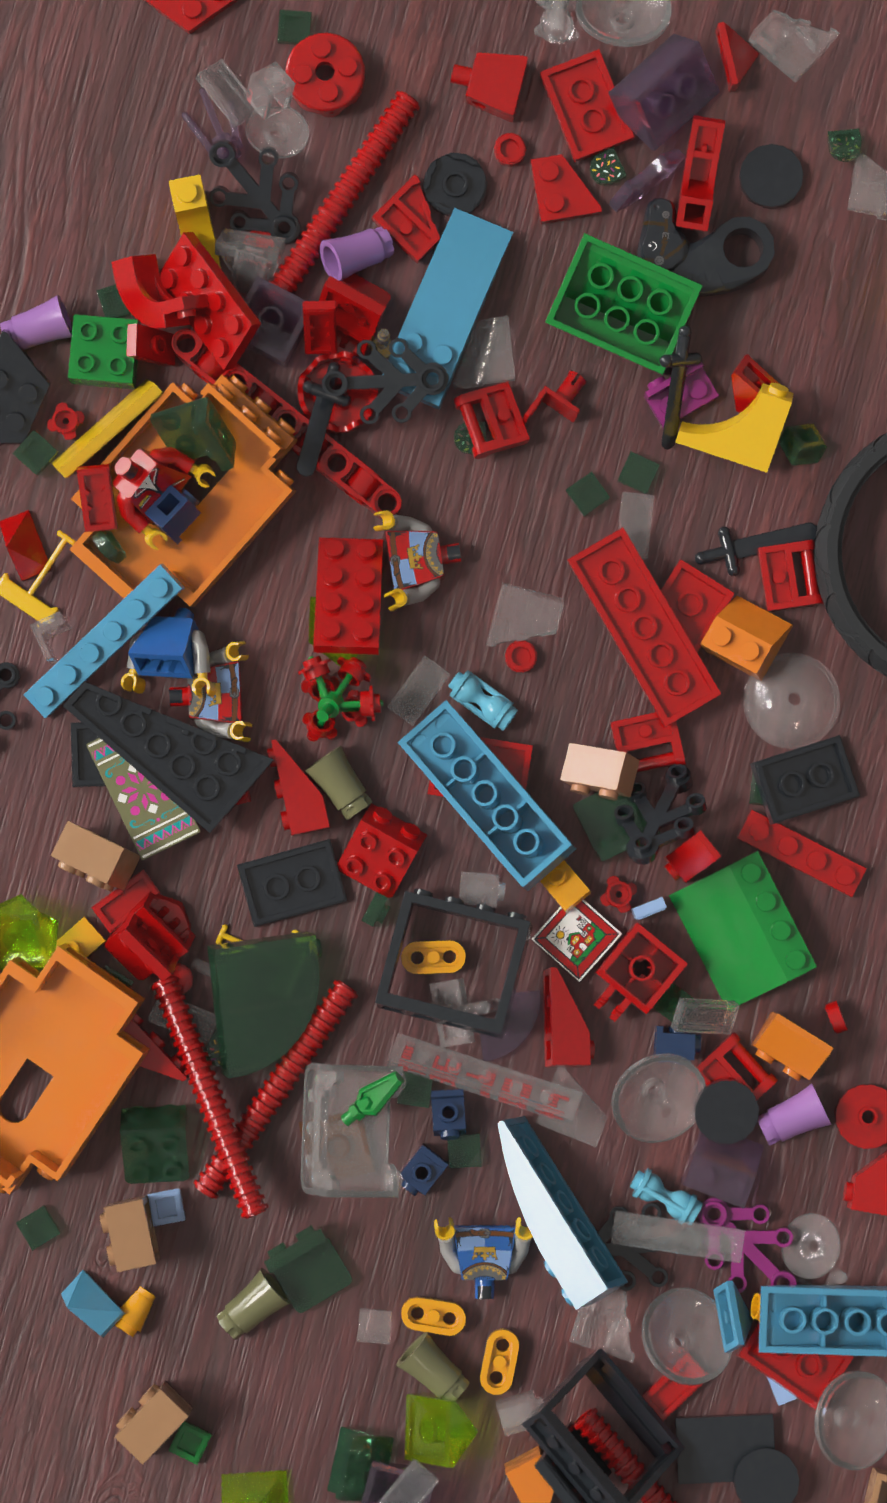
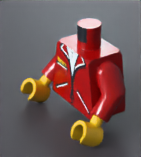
(146, 478)

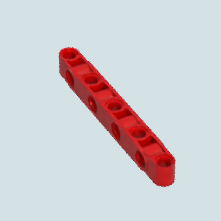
(355, 479)

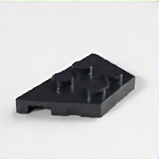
(20, 391)

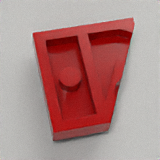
(561, 191)
(409, 220)

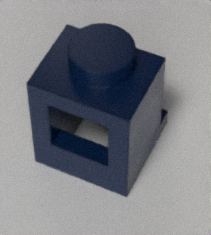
(173, 512)
(676, 1043)
(448, 1100)
(422, 1158)

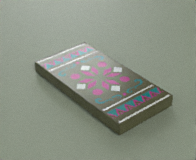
(147, 812)

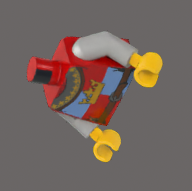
(414, 558)
(223, 712)

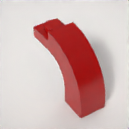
(700, 173)
(147, 298)

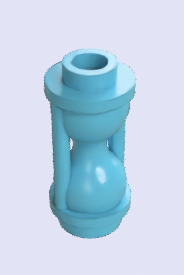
(496, 709)
(678, 1203)

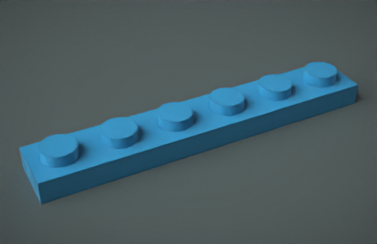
(104, 640)

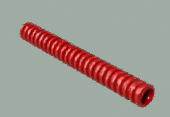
(346, 191)
(281, 1081)
(209, 1097)
(617, 1454)

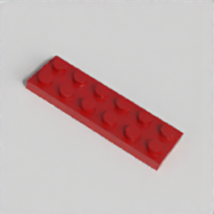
(644, 627)

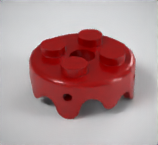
(332, 95)
(342, 418)

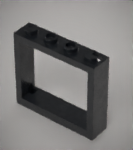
(443, 1015)
(634, 1410)

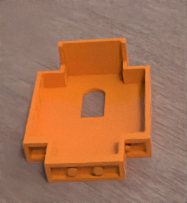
(229, 513)
(72, 1027)

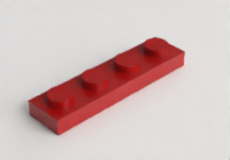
(801, 853)

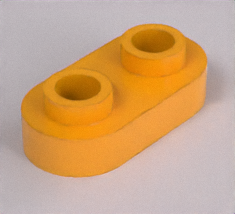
(433, 957)
(432, 1319)
(500, 1361)

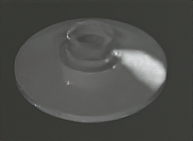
(286, 125)
(800, 1254)

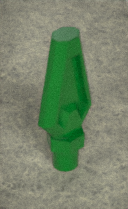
(373, 1098)

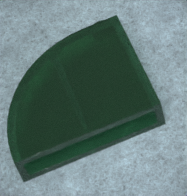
(262, 997)

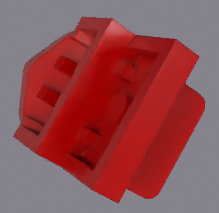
(358, 310)
(152, 937)

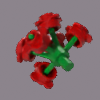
(321, 687)

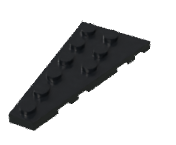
(184, 762)

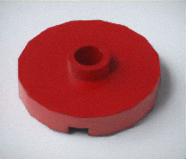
(850, 1111)

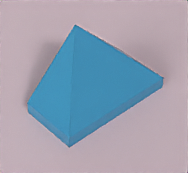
(91, 1304)
(732, 1315)

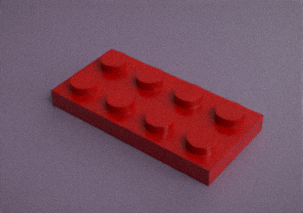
(228, 321)
(348, 596)

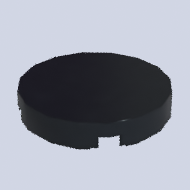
(771, 176)
(455, 183)
(726, 1111)
(766, 1477)

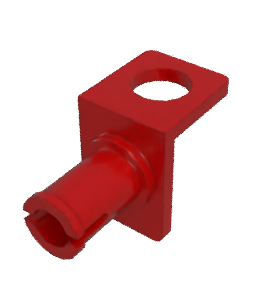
(561, 399)

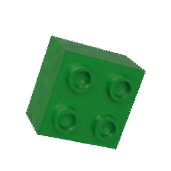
(100, 353)

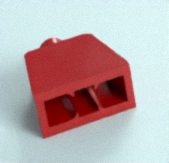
(493, 82)

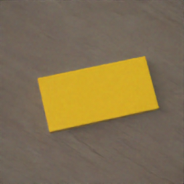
(107, 428)

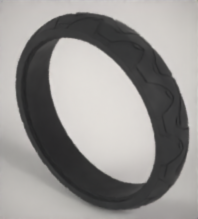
(829, 556)

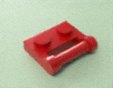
(501, 416)
(780, 578)
(645, 732)
(716, 1066)

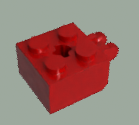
(641, 989)

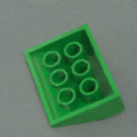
(623, 303)
(742, 930)

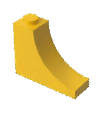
(193, 211)
(747, 437)

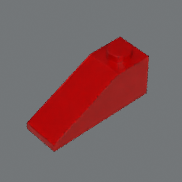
(691, 857)
(565, 1032)

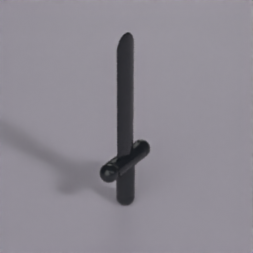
(679, 363)
(318, 422)
(732, 550)

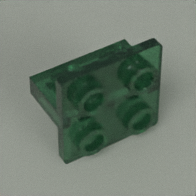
(354, 1460)

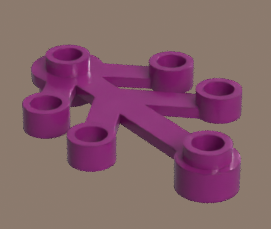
(750, 1238)

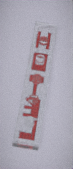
(485, 1079)

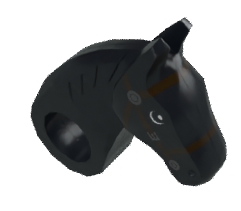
(704, 260)

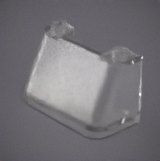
(340, 1157)

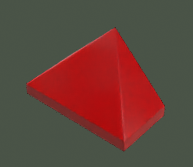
(735, 55)
(748, 381)
(24, 545)

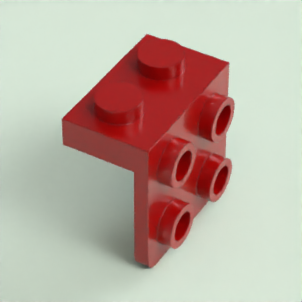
(381, 850)

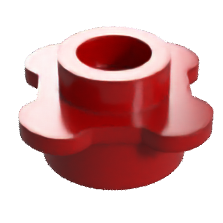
(62, 412)
(622, 902)

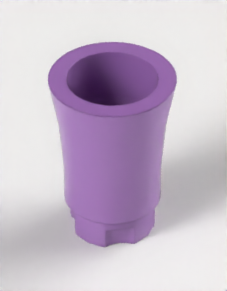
(355, 252)
(40, 324)
(794, 1116)

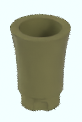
(340, 782)
(253, 1305)
(433, 1368)

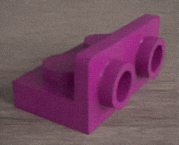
(696, 394)

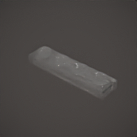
(677, 1236)

